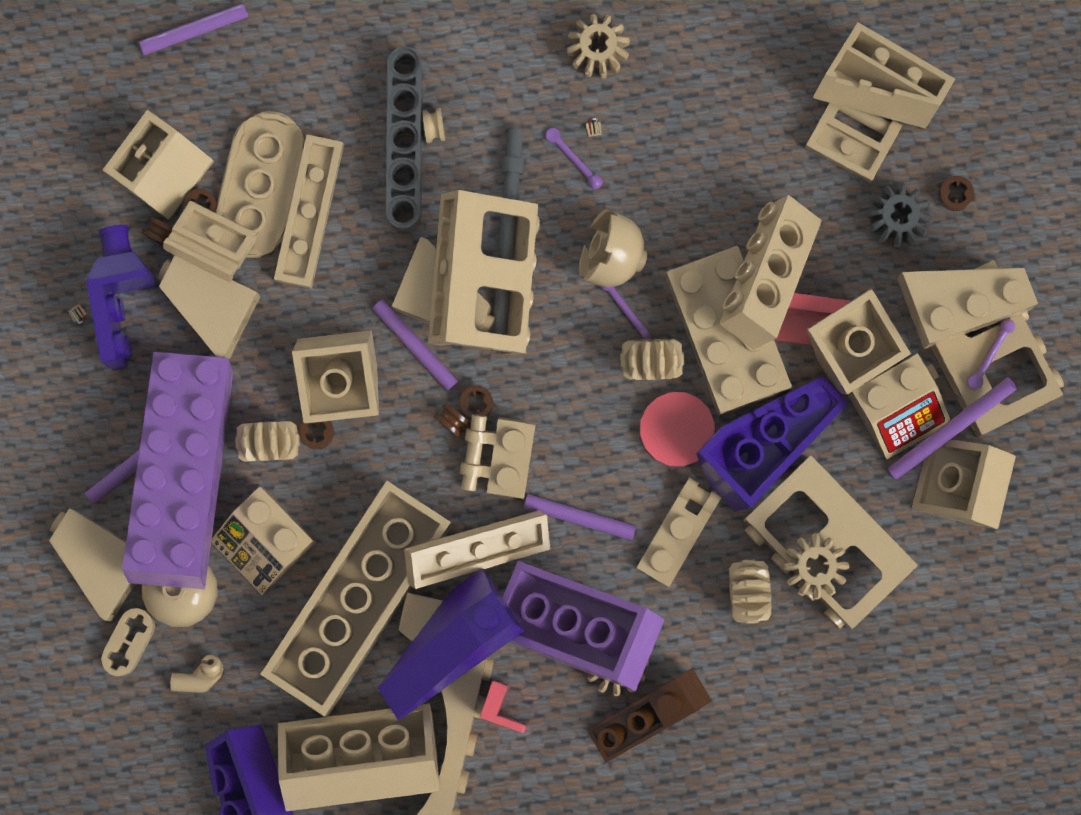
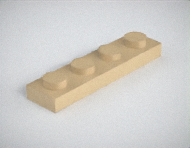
(309, 211)
(477, 549)

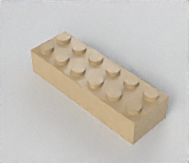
(353, 601)

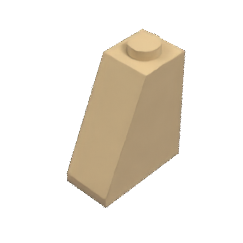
(416, 290)
(209, 303)
(93, 559)

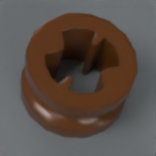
(195, 195)
(967, 195)
(157, 230)
(487, 400)
(452, 420)
(328, 433)

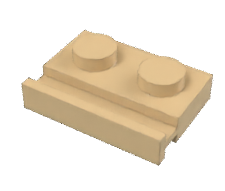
(210, 241)

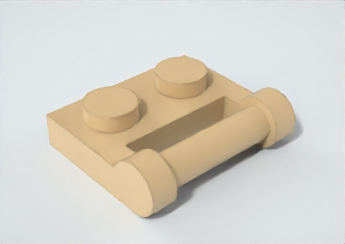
(850, 147)

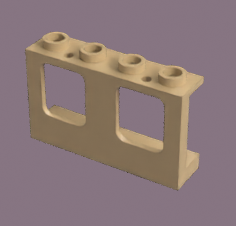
(464, 268)
(964, 355)
(847, 525)

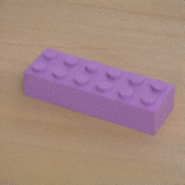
(178, 471)

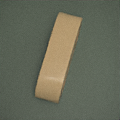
(136, 646)

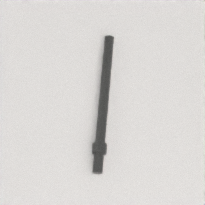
(512, 168)

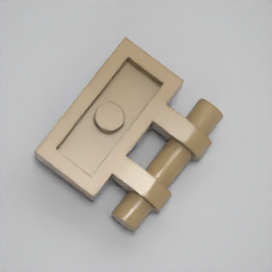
(510, 456)

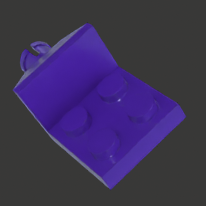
(113, 274)

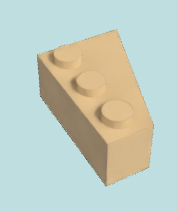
(883, 80)
(963, 300)

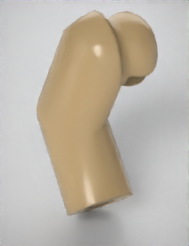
(201, 679)

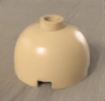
(613, 252)
(180, 605)

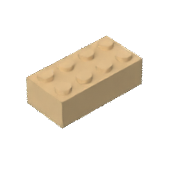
(730, 368)
(357, 758)

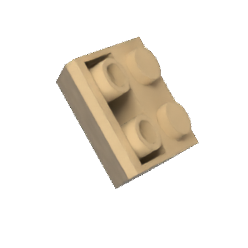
(158, 165)

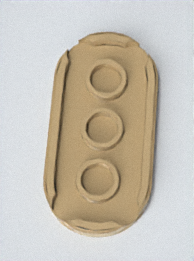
(262, 178)

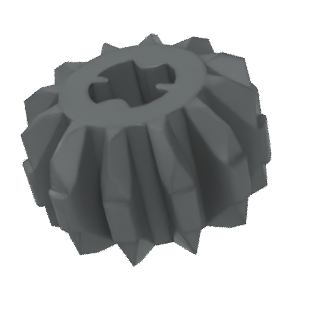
(912, 223)

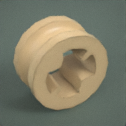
(433, 125)

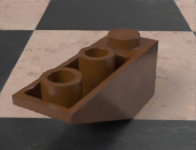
(649, 715)

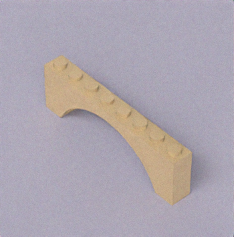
(461, 705)

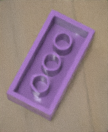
(581, 625)

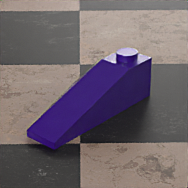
(759, 447)
(455, 639)

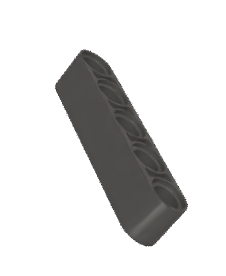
(404, 122)

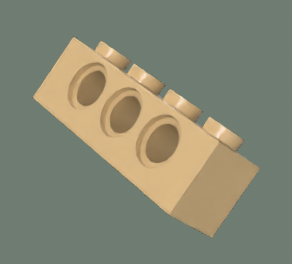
(770, 272)

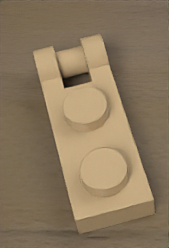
(678, 533)

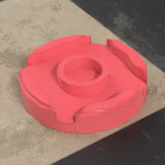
(676, 428)

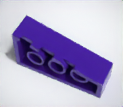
(245, 773)

